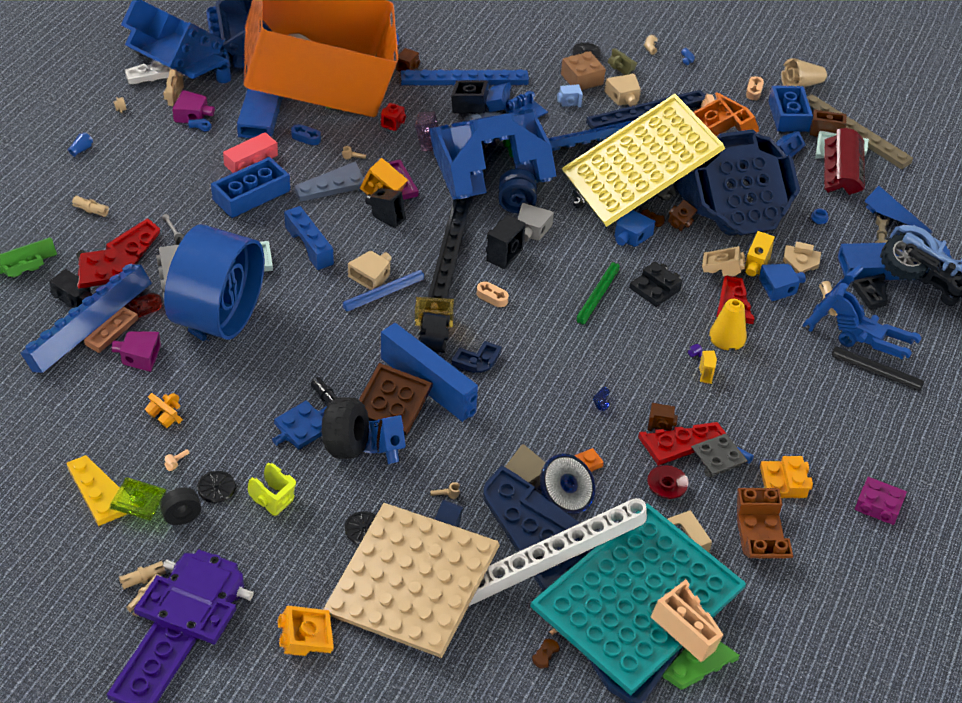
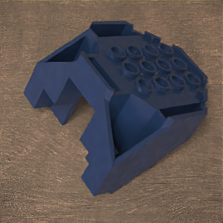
(749, 158)

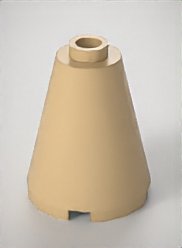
(802, 73)

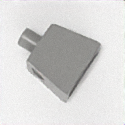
(537, 221)

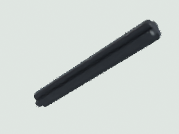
(878, 368)

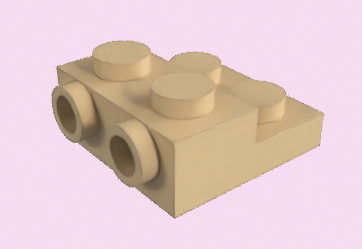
(728, 260)

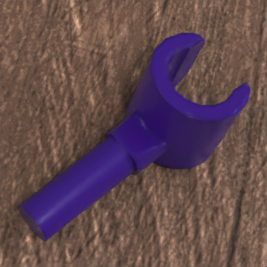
(695, 350)

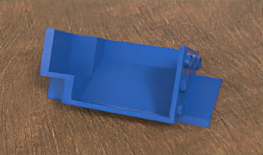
(172, 40)

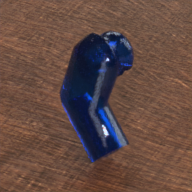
(599, 399)

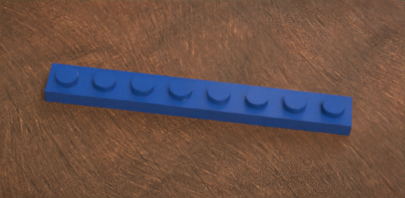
(449, 77)

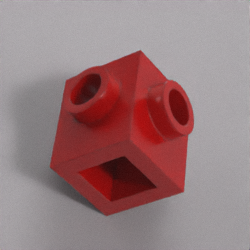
(393, 116)

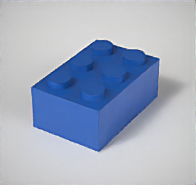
(790, 108)

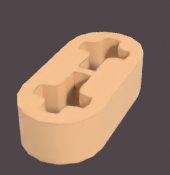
(754, 88)
(492, 294)

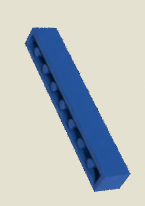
(85, 318)

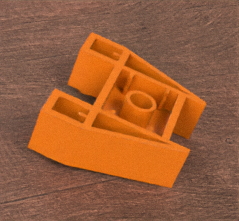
(725, 114)

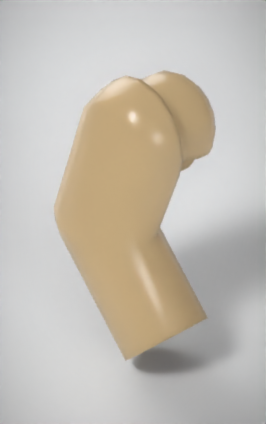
(649, 44)

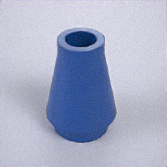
(80, 144)

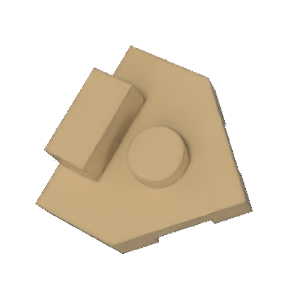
(174, 87)
(802, 257)

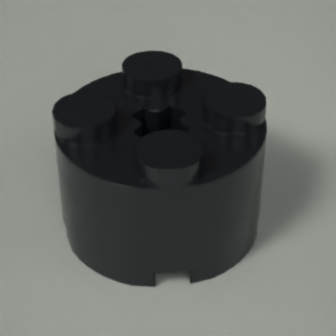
(434, 331)

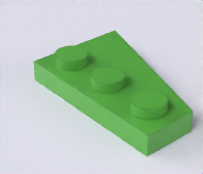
(689, 670)

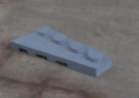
(334, 182)

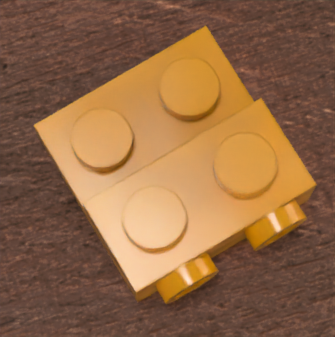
(788, 476)
(305, 630)

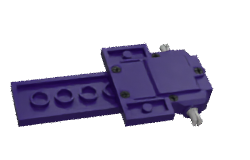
(184, 608)

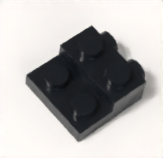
(656, 284)

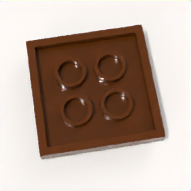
(395, 394)

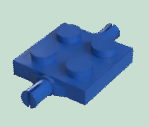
(299, 425)

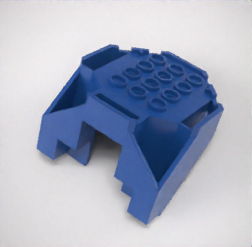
(462, 156)

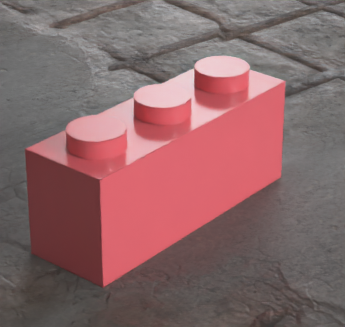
(250, 152)

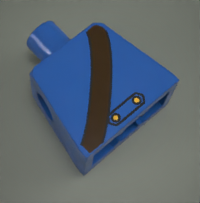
(388, 437)

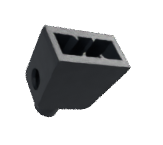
(387, 206)

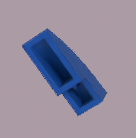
(498, 97)

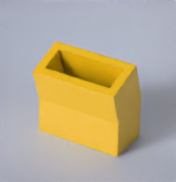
(707, 366)

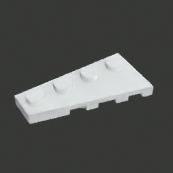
(147, 72)

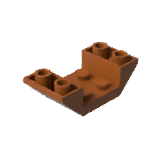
(761, 524)

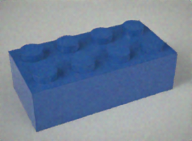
(250, 187)

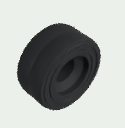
(180, 506)

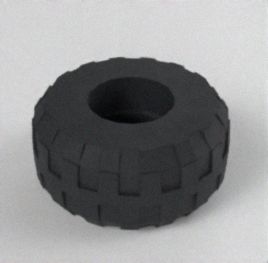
(345, 428)

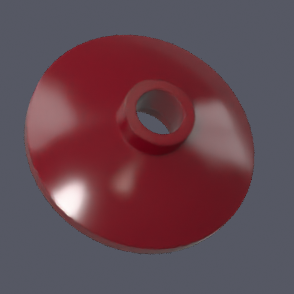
(667, 482)

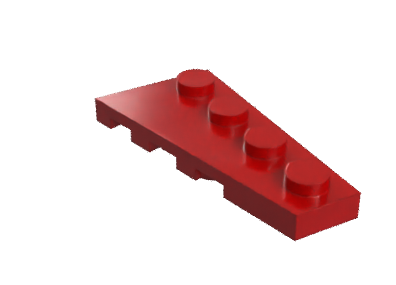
(677, 443)

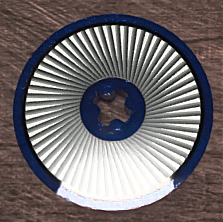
(579, 477)

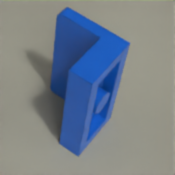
(791, 143)

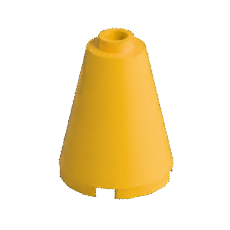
(730, 326)

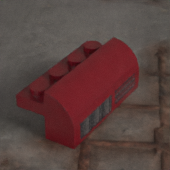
(844, 162)

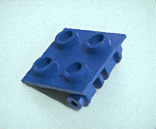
(524, 102)

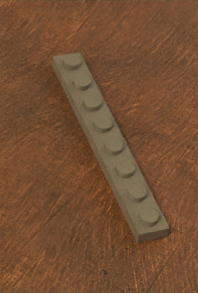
(875, 143)

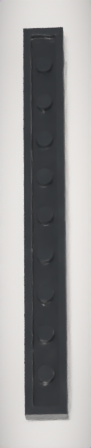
(450, 248)

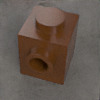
(408, 60)

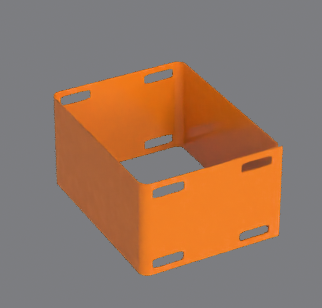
(338, 61)

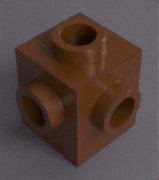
(682, 215)

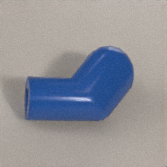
(202, 124)

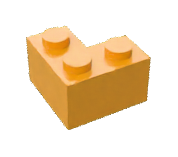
(382, 176)

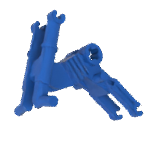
(855, 324)

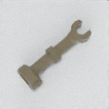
(882, 233)

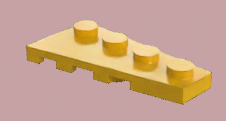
(95, 488)

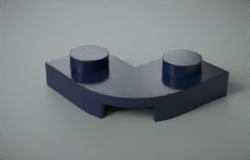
(477, 362)

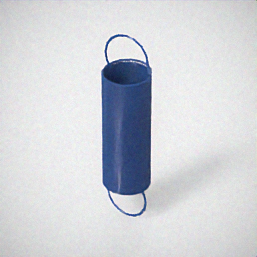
(202, 336)

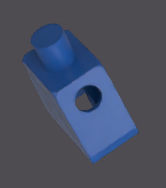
(633, 229)
(780, 280)

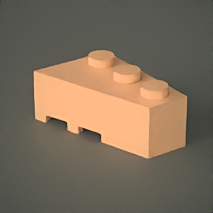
(687, 622)

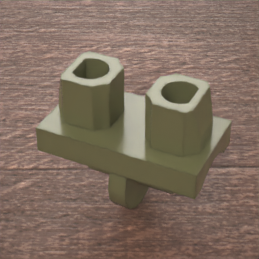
(621, 62)

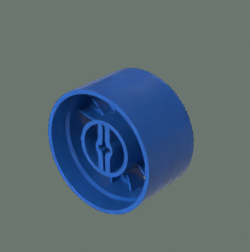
(214, 281)

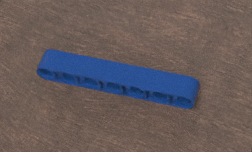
(223, 71)

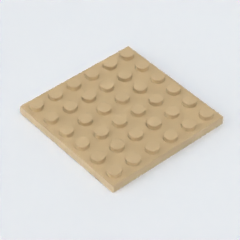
(412, 579)

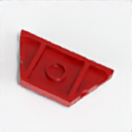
(99, 267)

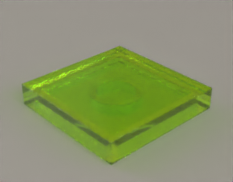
(138, 499)

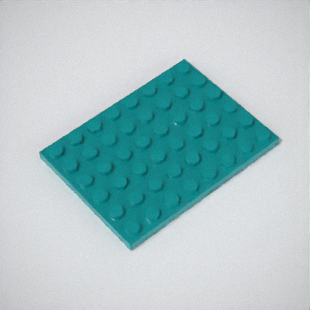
(612, 592)

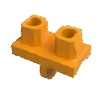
(157, 405)

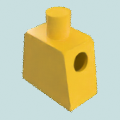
(756, 259)

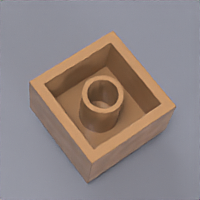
(583, 70)

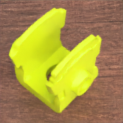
(277, 481)

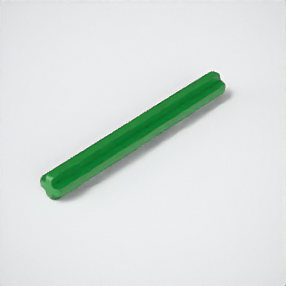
(597, 293)

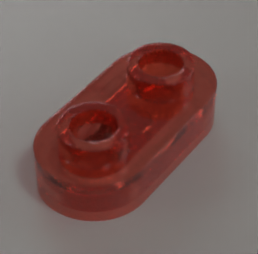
(145, 304)

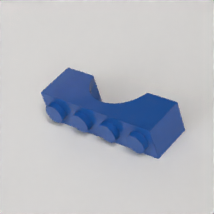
(317, 246)

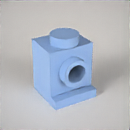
(570, 95)

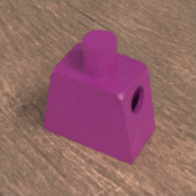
(191, 106)
(138, 349)

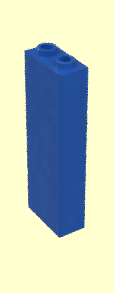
(258, 114)
(869, 258)
(411, 356)

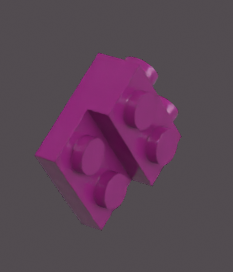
(880, 500)

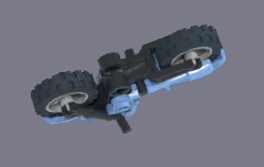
(928, 252)

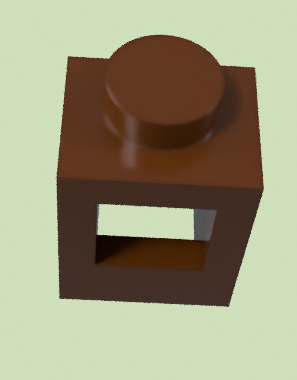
(662, 417)

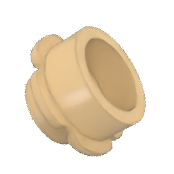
(120, 104)

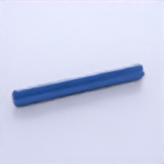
(383, 290)

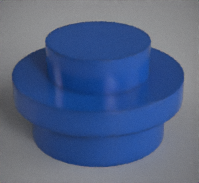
(819, 216)

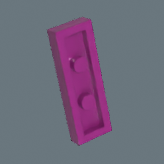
(410, 189)

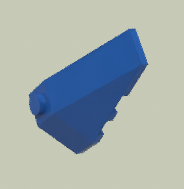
(887, 206)

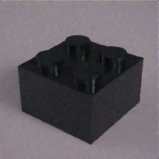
(469, 97)
(505, 241)

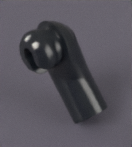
(580, 201)

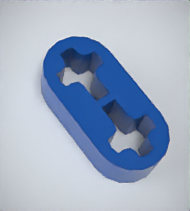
(306, 134)

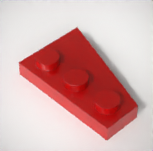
(136, 240)
(735, 289)

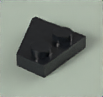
(872, 290)

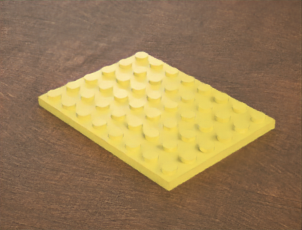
(642, 159)

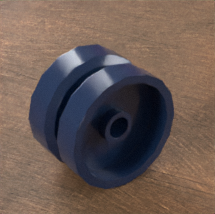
(515, 188)

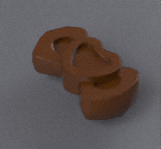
(659, 220)
(544, 654)

